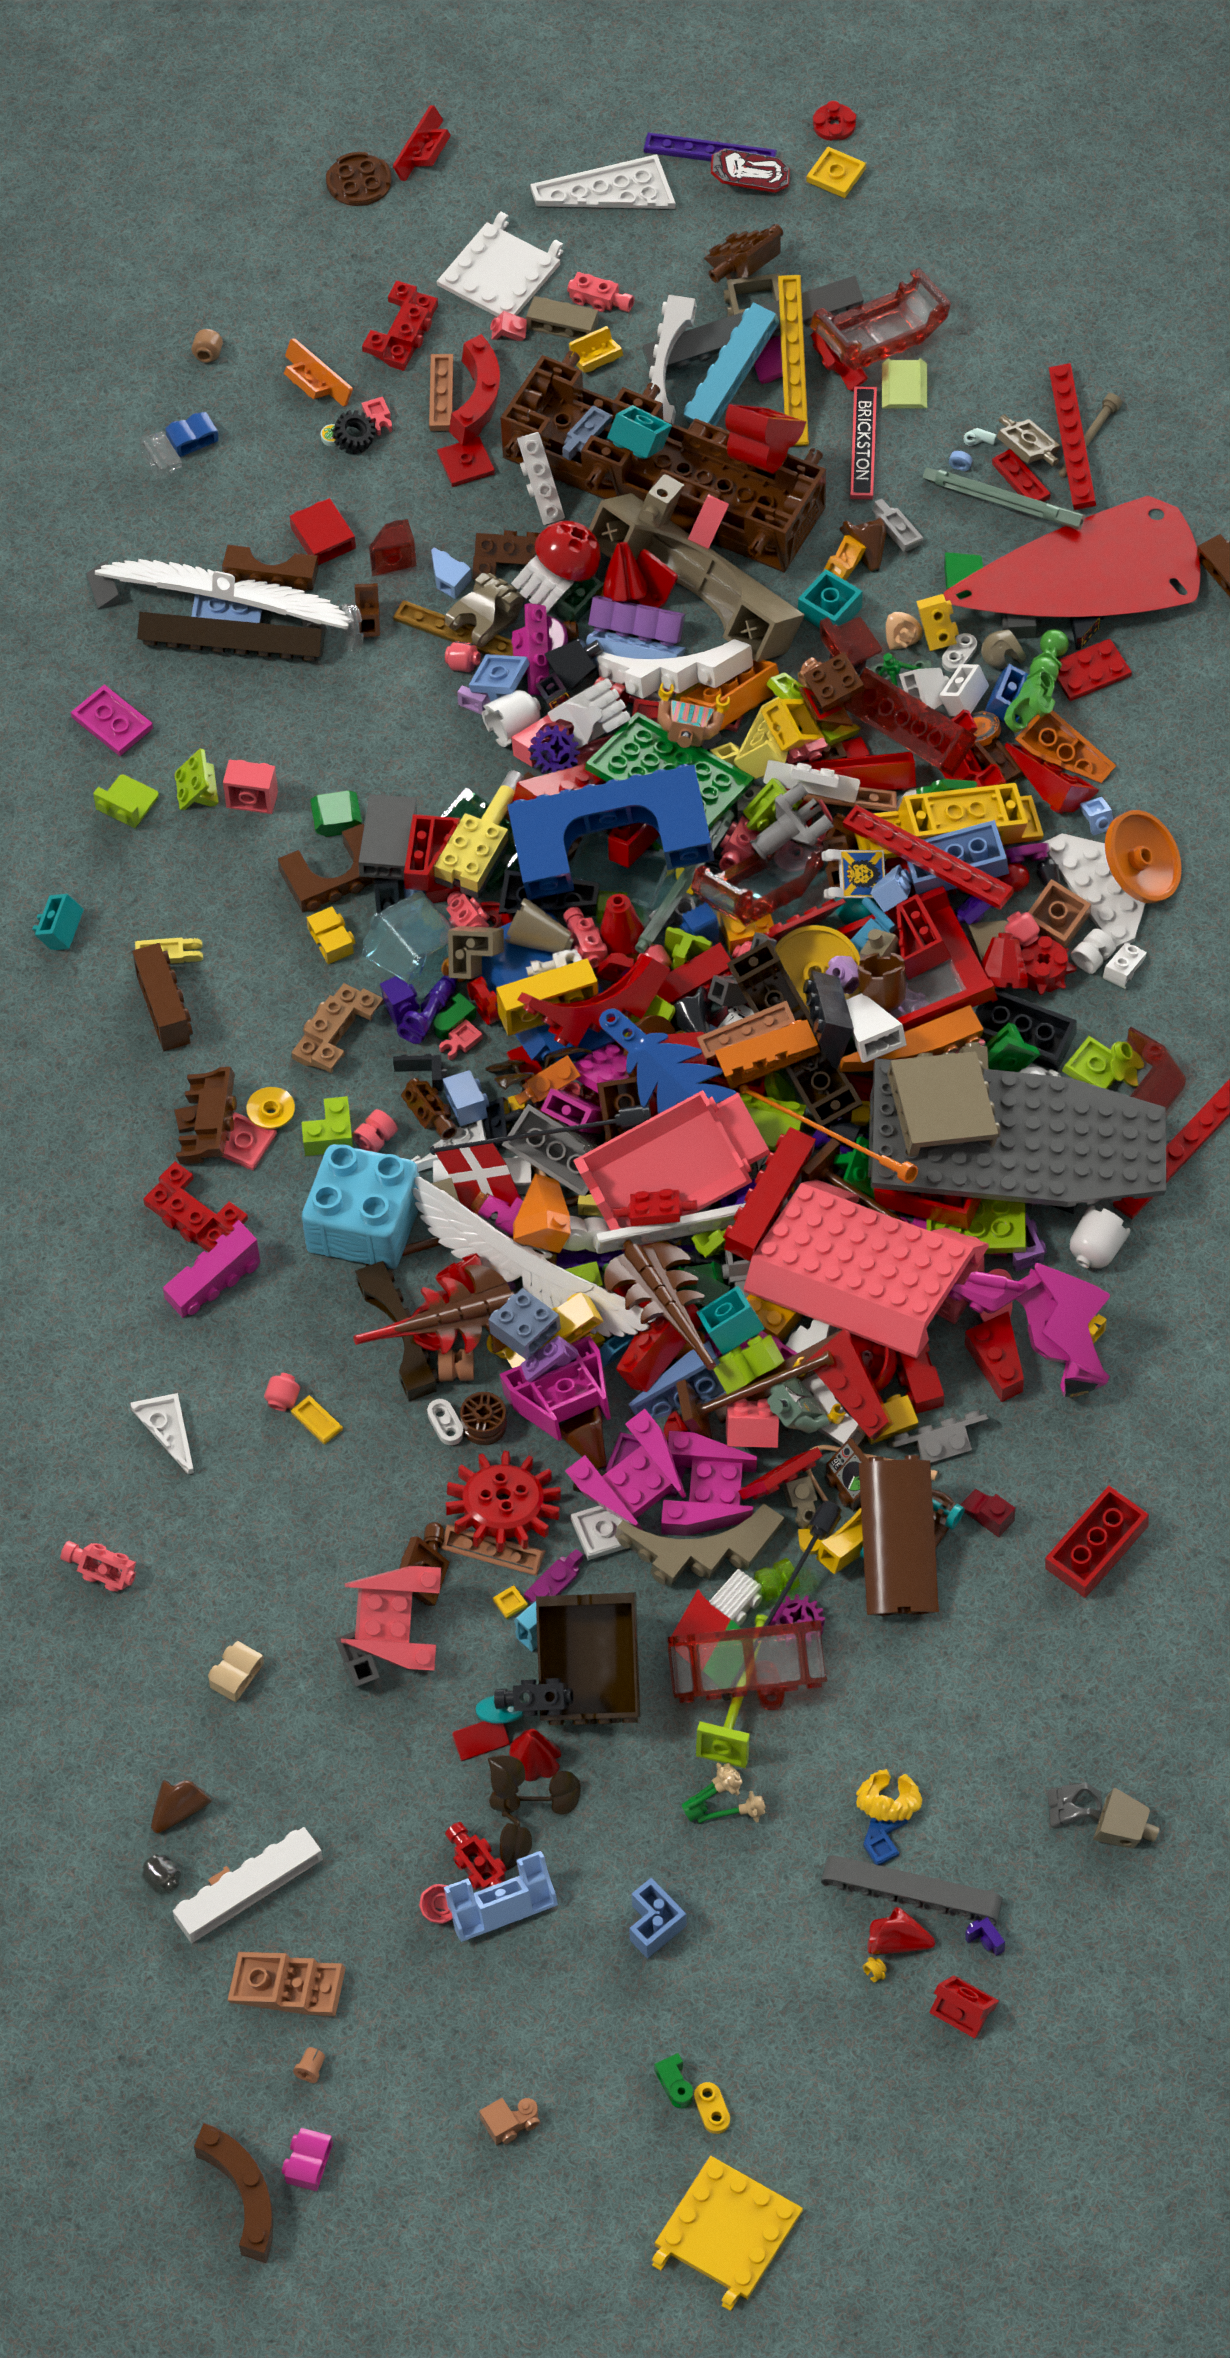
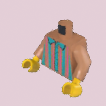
(688, 722)

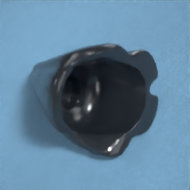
(693, 1012)

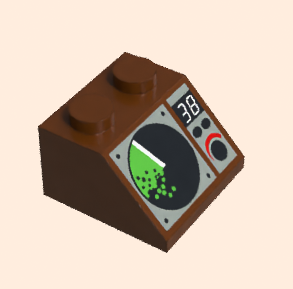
(843, 1473)

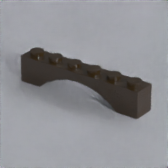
(378, 1289)

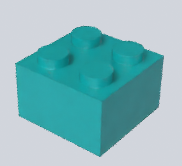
(639, 432)
(830, 598)
(730, 1320)

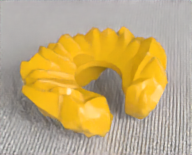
(886, 1808)

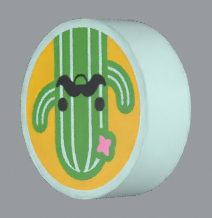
(326, 435)

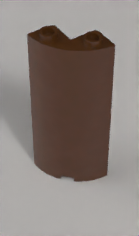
(898, 1536)

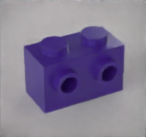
(398, 998)

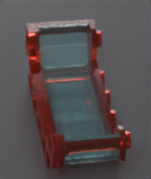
(760, 885)

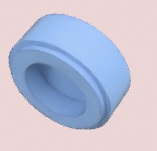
(960, 460)

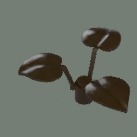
(507, 1080)
(506, 1776)

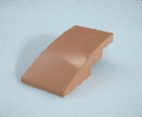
(286, 1983)

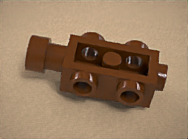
(429, 1108)

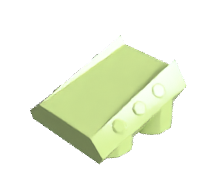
(904, 384)

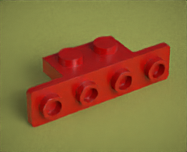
(423, 144)
(831, 362)

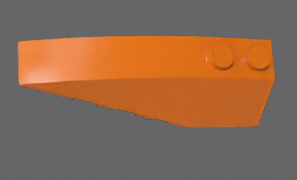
(935, 1037)

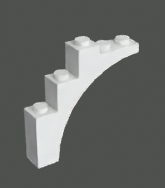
(708, 667)
(825, 1398)

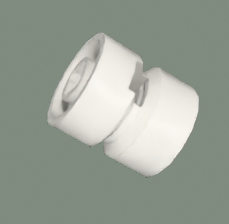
(1093, 950)

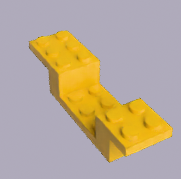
(952, 810)

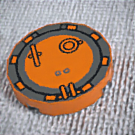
(988, 727)

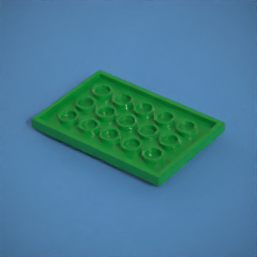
(644, 747)

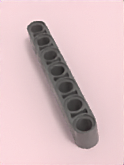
(911, 1888)

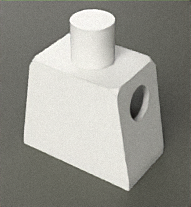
(925, 685)

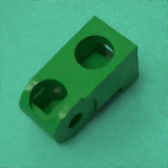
(454, 1016)
(668, 2072)

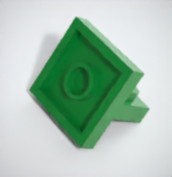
(1009, 1052)

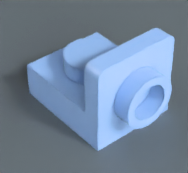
(1098, 815)

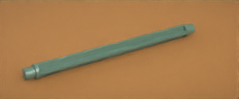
(679, 888)

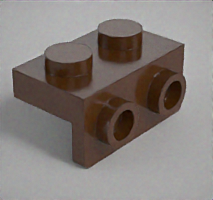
(997, 754)

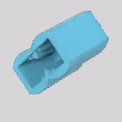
(527, 1627)

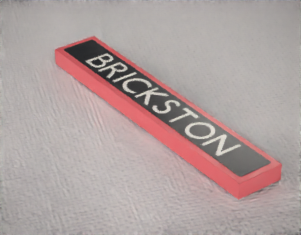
(863, 443)

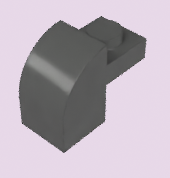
(357, 1663)

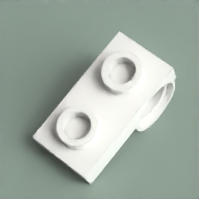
(1123, 965)

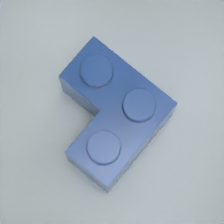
(659, 1920)

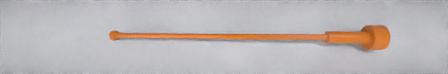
(906, 1171)

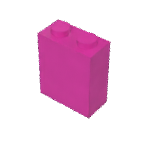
(572, 1109)

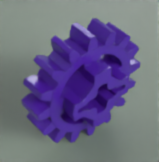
(562, 745)

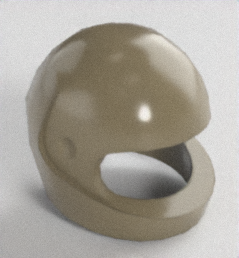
(997, 645)

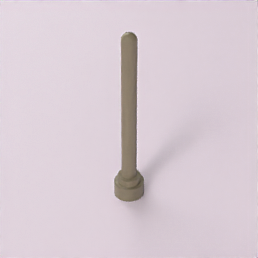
(1110, 405)

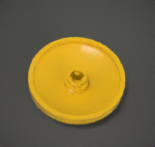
(811, 950)

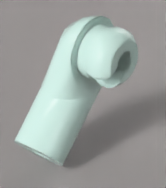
(978, 435)

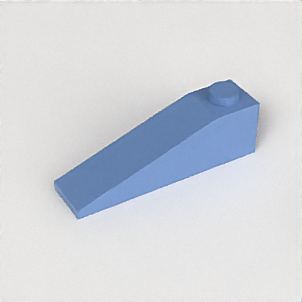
(663, 1394)

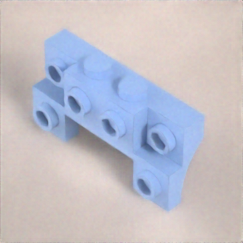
(503, 1902)

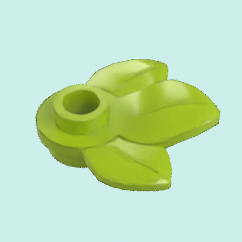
(1125, 1063)

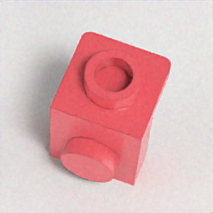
(509, 326)

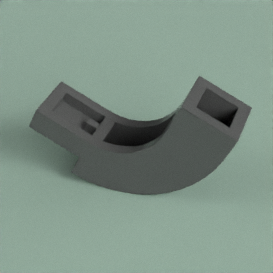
(725, 989)

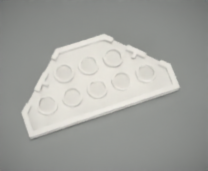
(1088, 875)

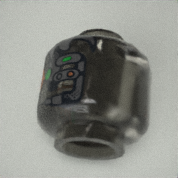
(161, 1874)

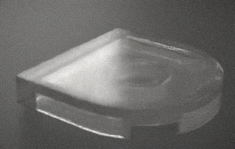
(351, 636)

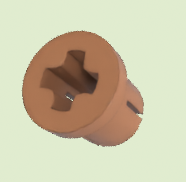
(308, 2069)

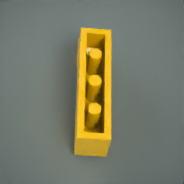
(576, 1319)

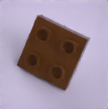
(834, 682)

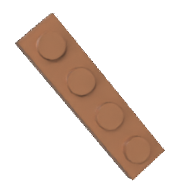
(441, 392)
(746, 1028)

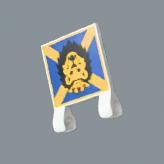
(857, 871)

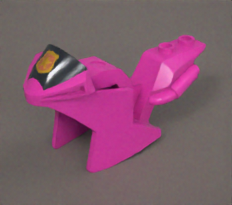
(1057, 1318)

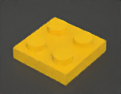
(836, 172)

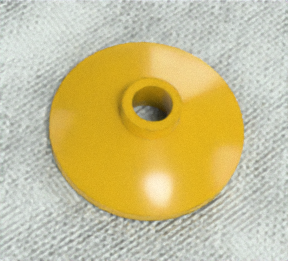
(270, 1099)

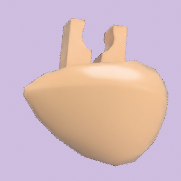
(902, 630)

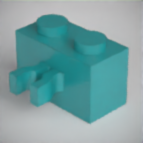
(58, 922)

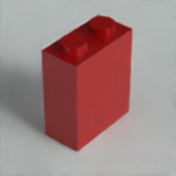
(322, 531)

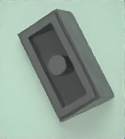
(103, 588)

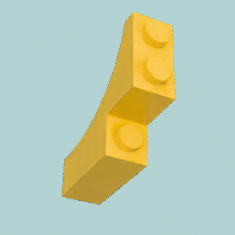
(843, 1545)

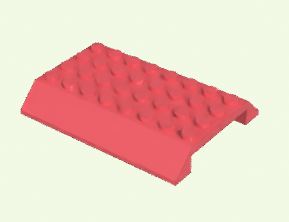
(858, 1267)

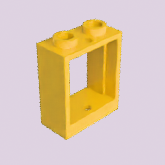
(791, 715)

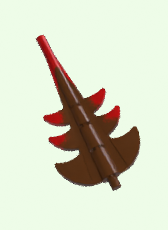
(463, 1312)

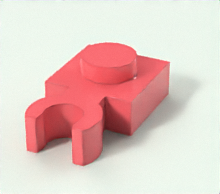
(379, 413)
(808, 751)
(462, 1037)

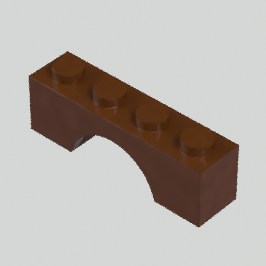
(297, 572)

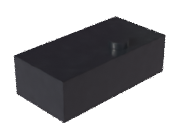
(1038, 1026)

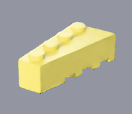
(759, 747)

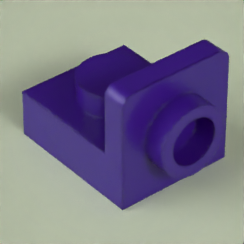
(990, 1937)

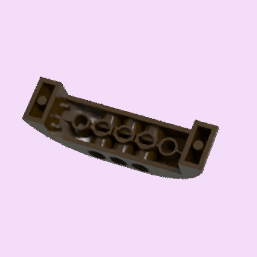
(766, 984)

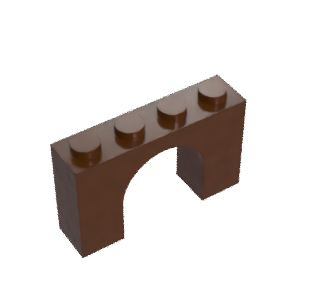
(312, 890)

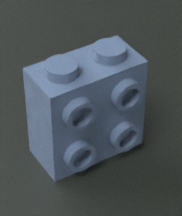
(524, 1323)

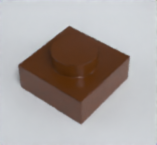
(186, 1118)

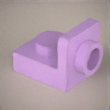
(472, 700)

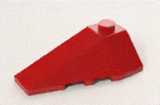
(1053, 786)

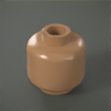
(207, 345)

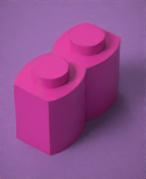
(308, 2159)

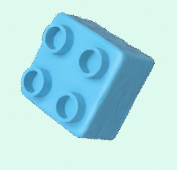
(361, 1206)

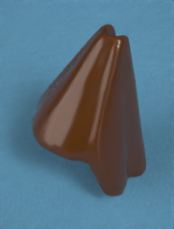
(872, 536)
(586, 1436)
(176, 1804)

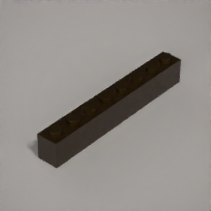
(230, 634)

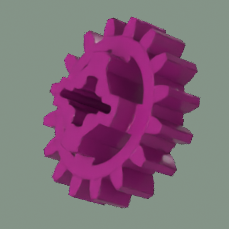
(793, 1609)

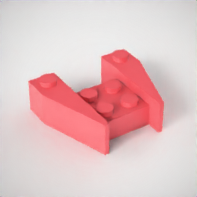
(386, 1616)

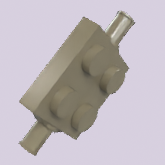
(1028, 441)

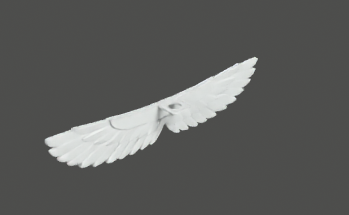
(223, 586)
(550, 1284)

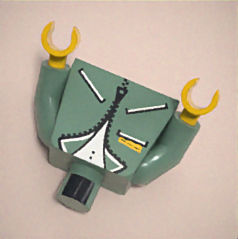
(798, 1407)

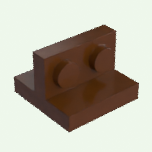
(421, 1554)

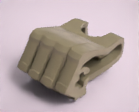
(489, 607)

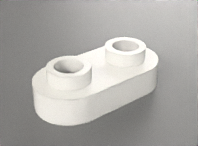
(960, 651)
(445, 1423)

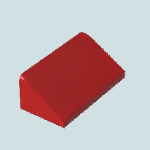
(479, 1739)

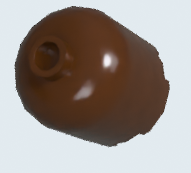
(883, 980)

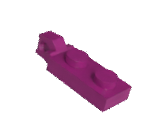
(556, 1577)

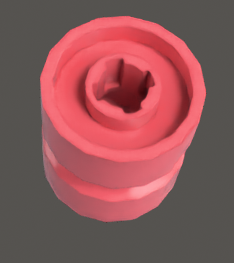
(378, 1128)

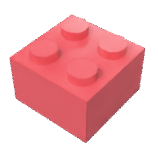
(250, 786)
(751, 1424)

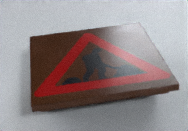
(830, 719)

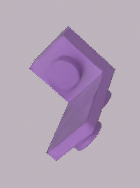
(1033, 1254)

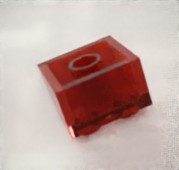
(392, 548)

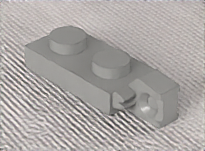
(897, 526)

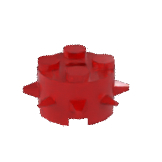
(1046, 965)

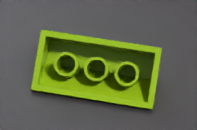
(772, 1121)

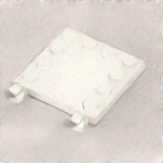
(500, 269)

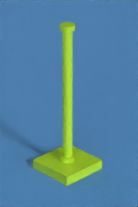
(724, 1743)

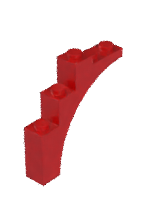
(629, 995)

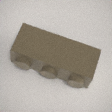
(561, 318)

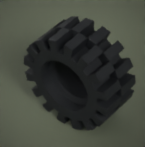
(357, 421)

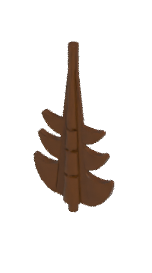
(647, 1270)

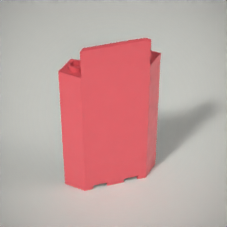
(688, 1148)

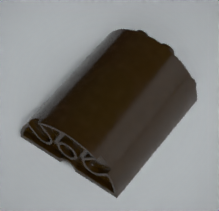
(593, 1649)

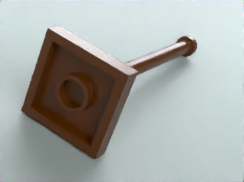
(823, 1169)
(696, 1411)

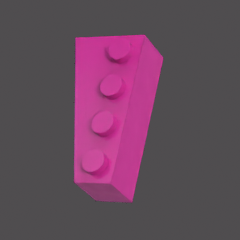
(213, 1271)

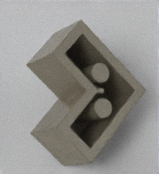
(468, 946)

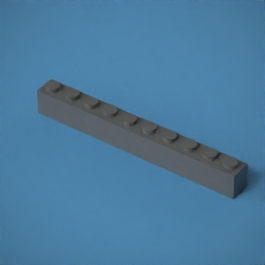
(708, 339)

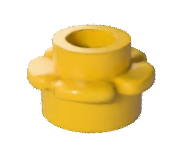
(875, 1966)

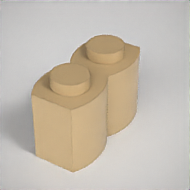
(235, 1671)

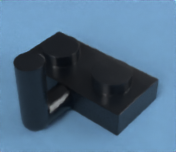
(499, 1119)

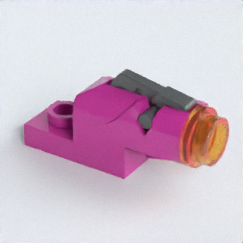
(496, 1212)

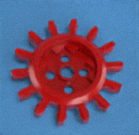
(488, 1513)

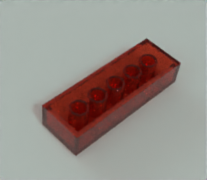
(911, 722)

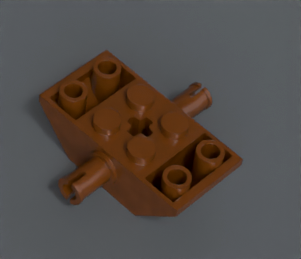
(744, 253)

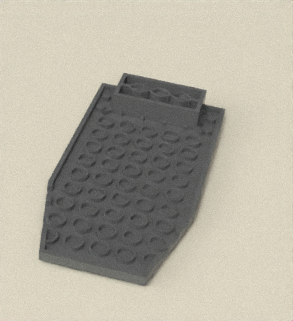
(1055, 1144)

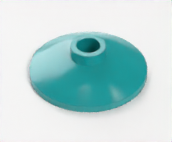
(487, 1712)

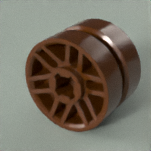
(483, 1418)

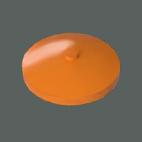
(1143, 856)

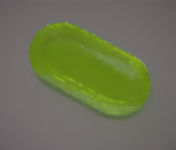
(778, 1088)

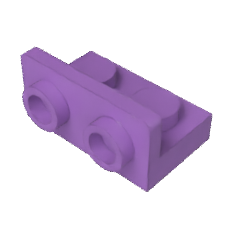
(548, 1358)

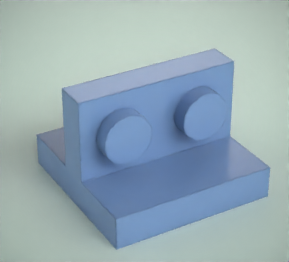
(498, 675)

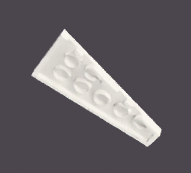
(621, 185)

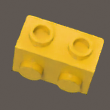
(595, 349)

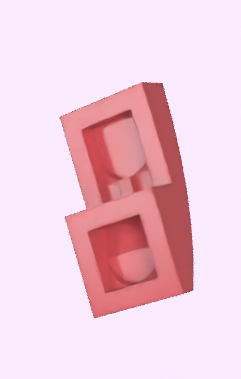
(708, 521)

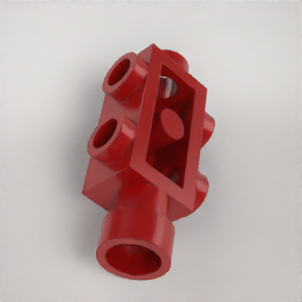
(483, 1863)

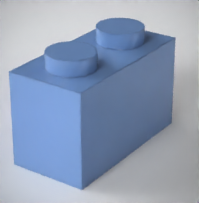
(466, 1098)

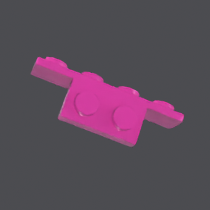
(533, 643)

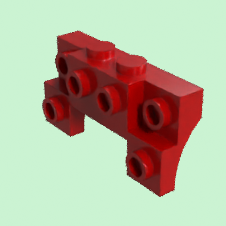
(407, 329)
(969, 768)
(188, 1214)

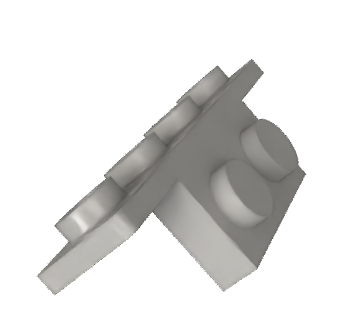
(942, 1440)

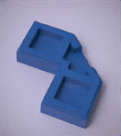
(877, 1841)

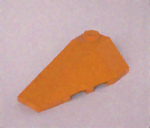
(1062, 745)
(543, 1216)

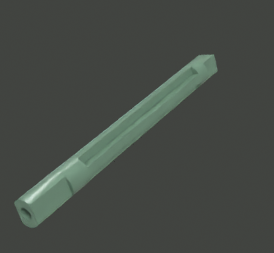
(1005, 498)

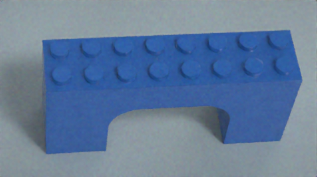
(550, 824)

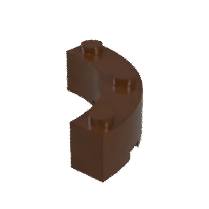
(239, 2166)

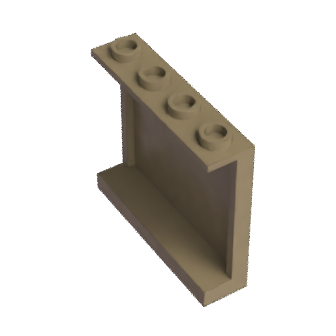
(942, 1100)

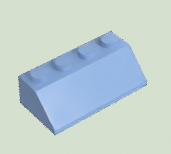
(633, 647)

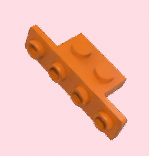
(314, 376)

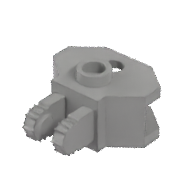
(735, 1271)

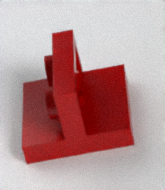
(962, 2005)

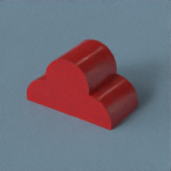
(761, 435)

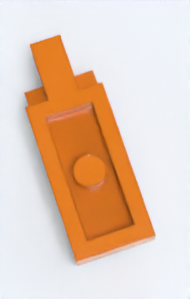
(554, 1077)

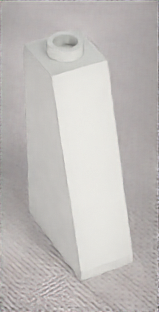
(874, 1028)

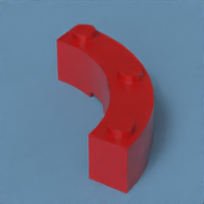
(478, 410)

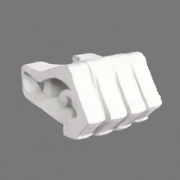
(541, 584)
(592, 712)

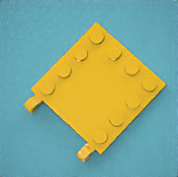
(727, 2229)

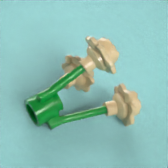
(729, 1780)

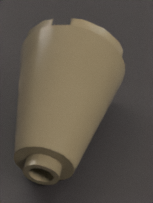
(538, 930)

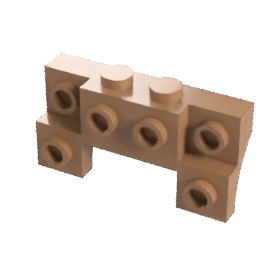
(330, 1024)

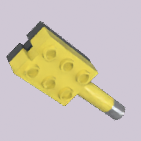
(477, 844)

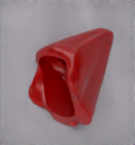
(623, 576)
(536, 1754)
(898, 1934)

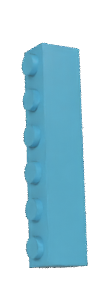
(732, 365)

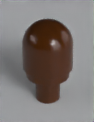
(434, 1535)

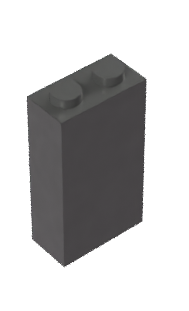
(386, 836)

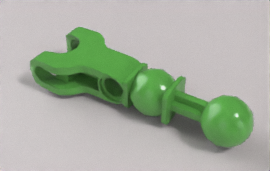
(1037, 689)

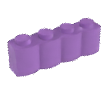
(636, 619)

